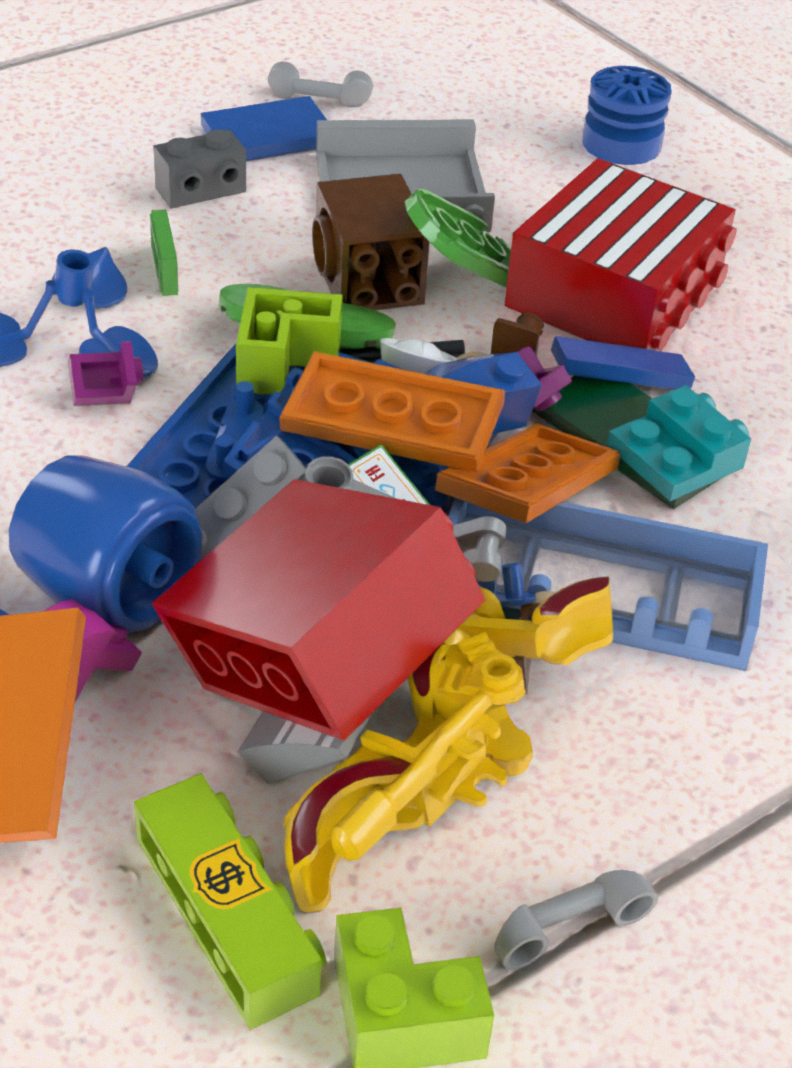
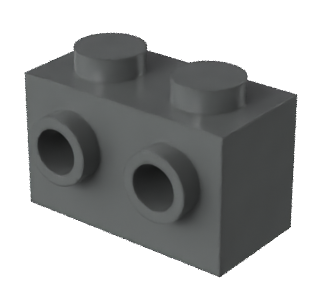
(200, 168)

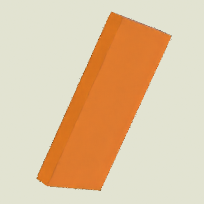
(394, 408)
(530, 473)
(36, 714)

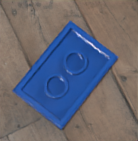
(269, 127)

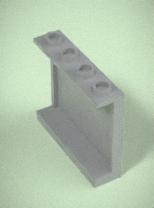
(426, 153)

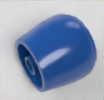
(104, 538)

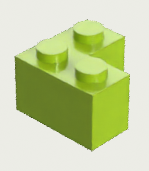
(284, 331)
(405, 1010)

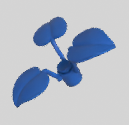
(80, 280)

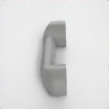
(353, 92)
(622, 892)

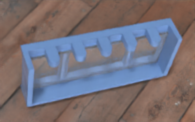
(668, 582)

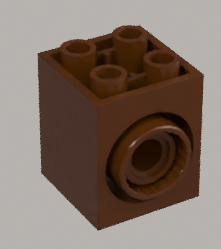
(369, 242)

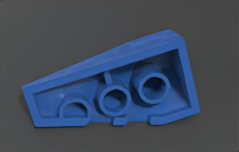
(496, 371)

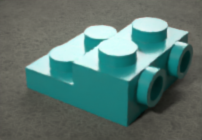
(682, 443)

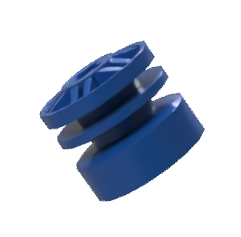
(626, 114)

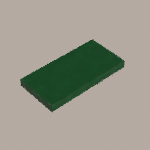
(593, 408)

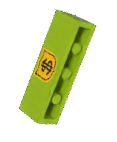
(229, 900)

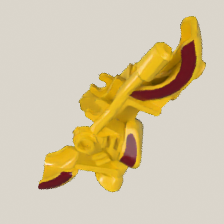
(458, 736)

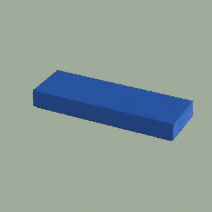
(622, 363)

